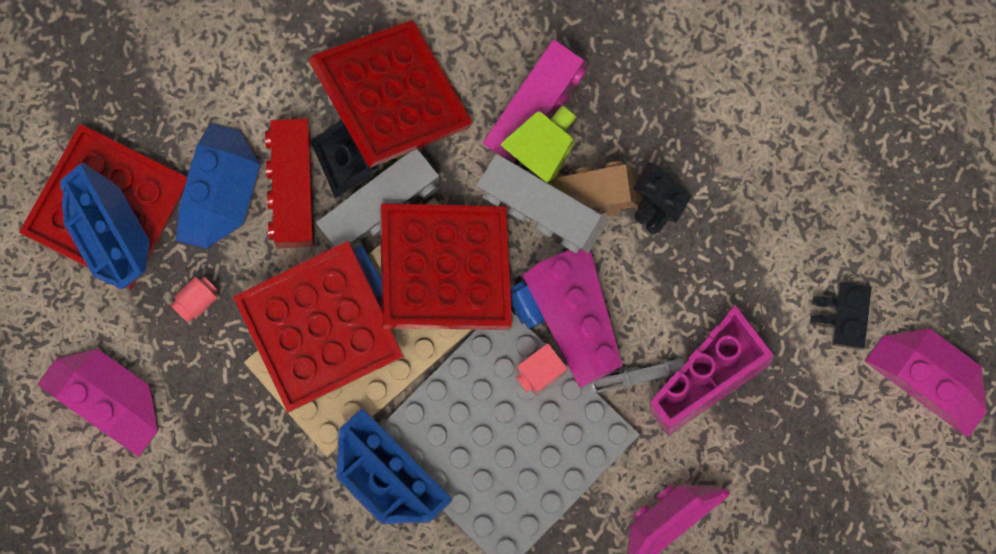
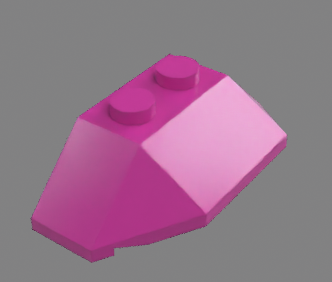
(934, 376)
(105, 397)
(671, 517)

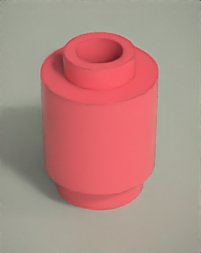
(194, 298)

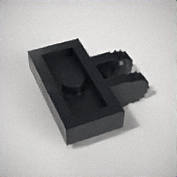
(661, 199)
(850, 315)

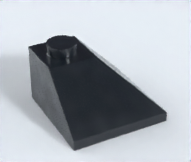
(341, 159)

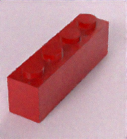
(291, 183)

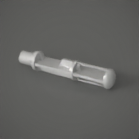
(635, 375)

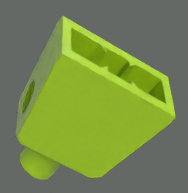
(543, 143)

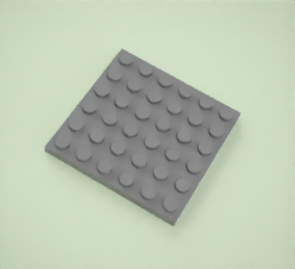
(504, 452)

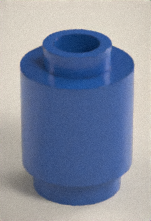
(525, 306)

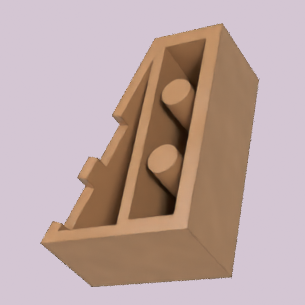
(603, 188)

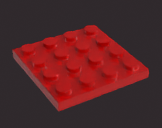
(390, 92)
(146, 184)
(445, 267)
(318, 326)

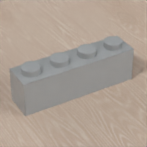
(541, 203)
(360, 213)

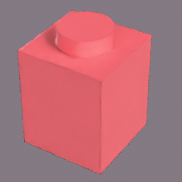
(540, 370)

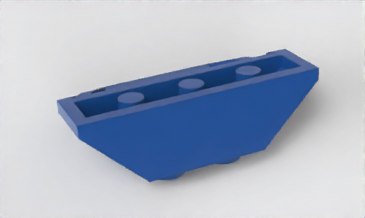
(217, 187)
(104, 227)
(385, 475)

